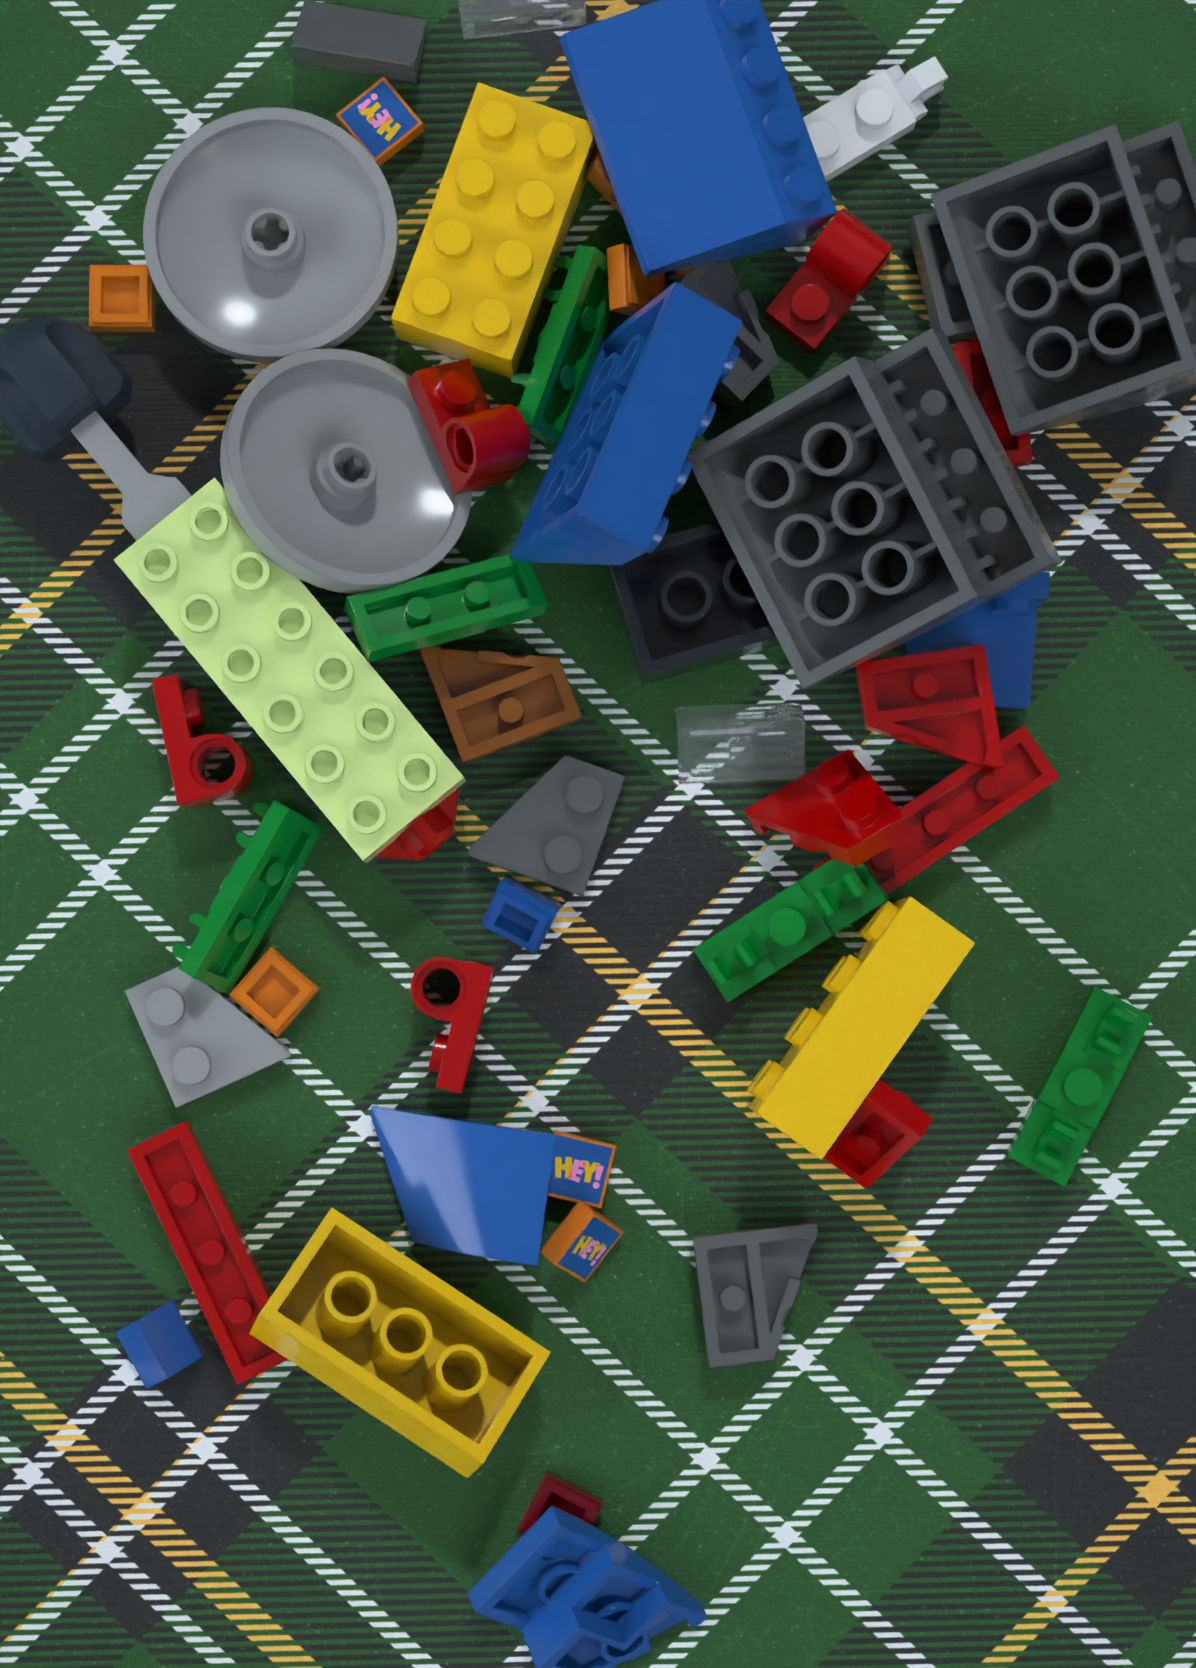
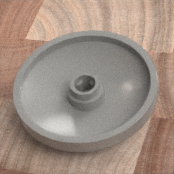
(271, 234)
(339, 473)

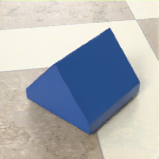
(521, 913)
(159, 1344)

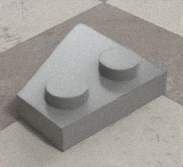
(199, 1036)

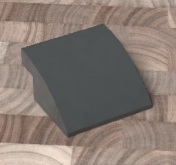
(1081, 274)
(872, 507)

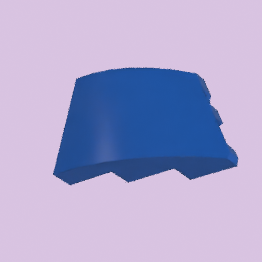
(468, 1182)
(581, 1595)

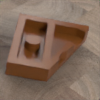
(499, 698)

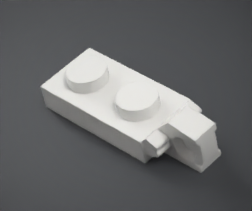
(872, 115)

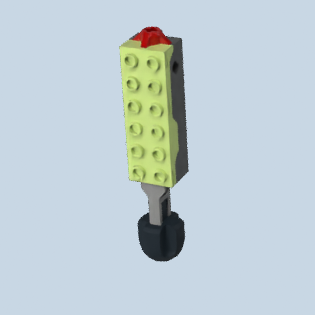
(239, 610)

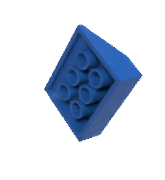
(698, 131)
(631, 434)

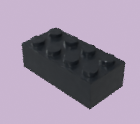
(688, 605)

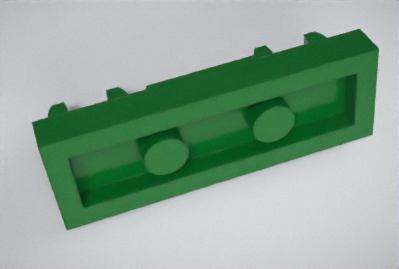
(566, 344)
(444, 606)
(249, 896)
(789, 925)
(1078, 1086)

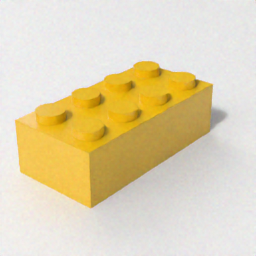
(495, 231)
(860, 1023)
(400, 1343)

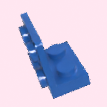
(1008, 632)

